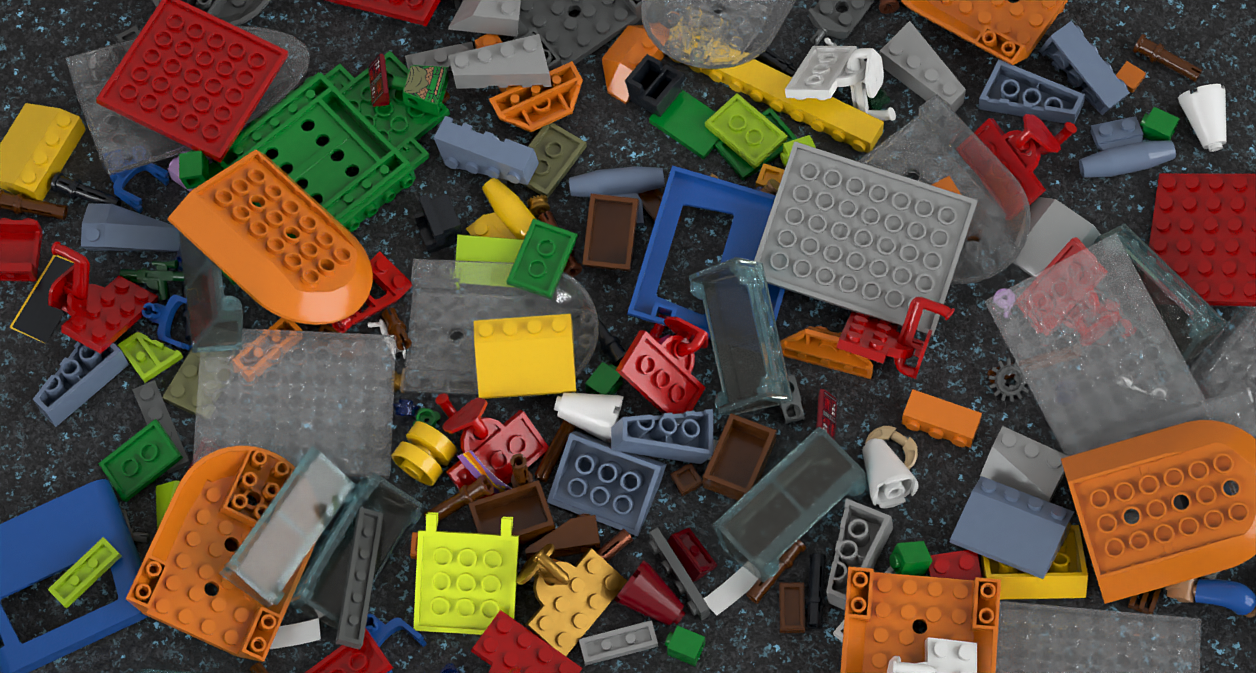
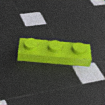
(84, 572)

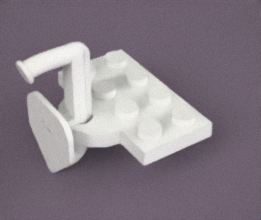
(836, 67)
(940, 657)

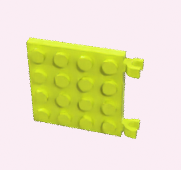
(464, 578)

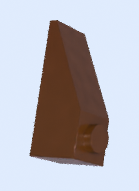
(570, 538)

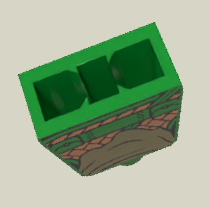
(423, 87)

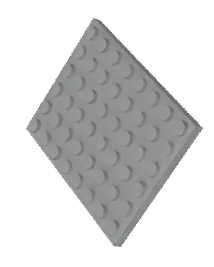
(862, 236)

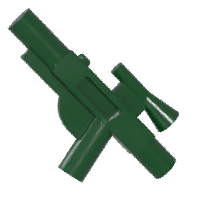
(156, 278)

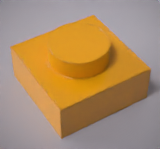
(769, 172)

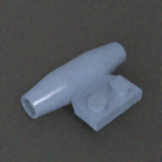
(1123, 150)
(618, 182)

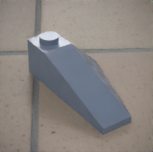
(119, 229)

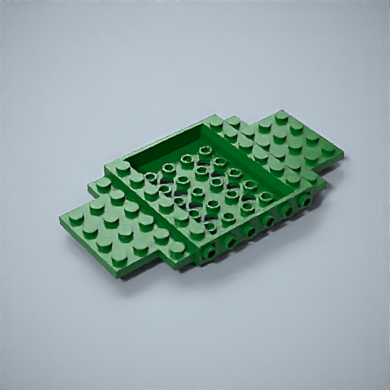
(372, 138)

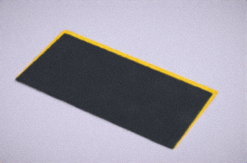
(36, 316)

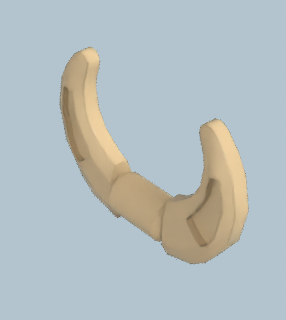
(909, 445)

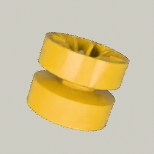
(424, 453)

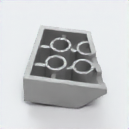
(488, 17)
(1024, 465)

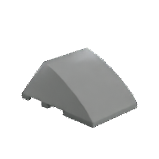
(1049, 233)

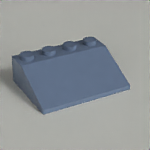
(606, 483)
(1012, 527)

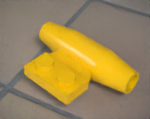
(510, 214)

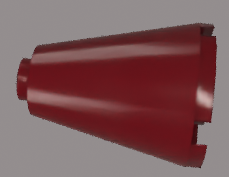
(651, 596)

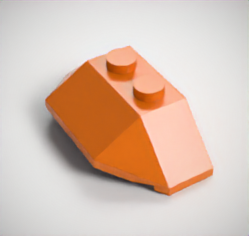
(624, 57)
(539, 105)
(818, 347)

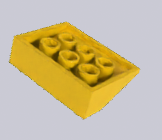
(37, 149)
(525, 356)
(1064, 579)

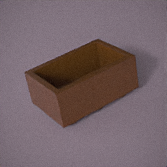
(611, 232)
(739, 457)
(526, 506)

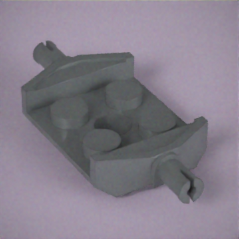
(833, 23)

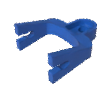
(122, 178)
(164, 317)
(381, 632)

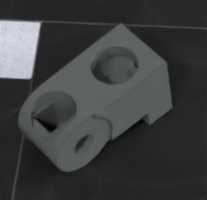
(792, 410)

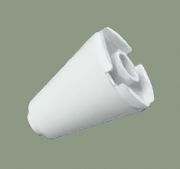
(1207, 114)
(590, 412)
(887, 475)

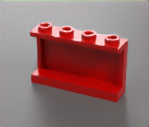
(19, 249)

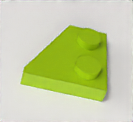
(148, 355)

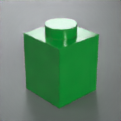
(1159, 125)
(193, 168)
(604, 380)
(910, 558)
(685, 645)

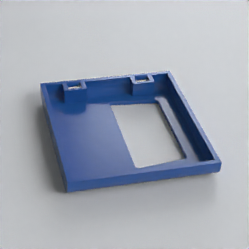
(692, 189)
(50, 542)

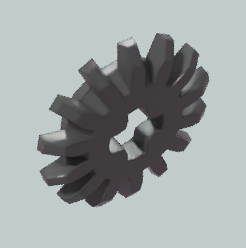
(1009, 390)

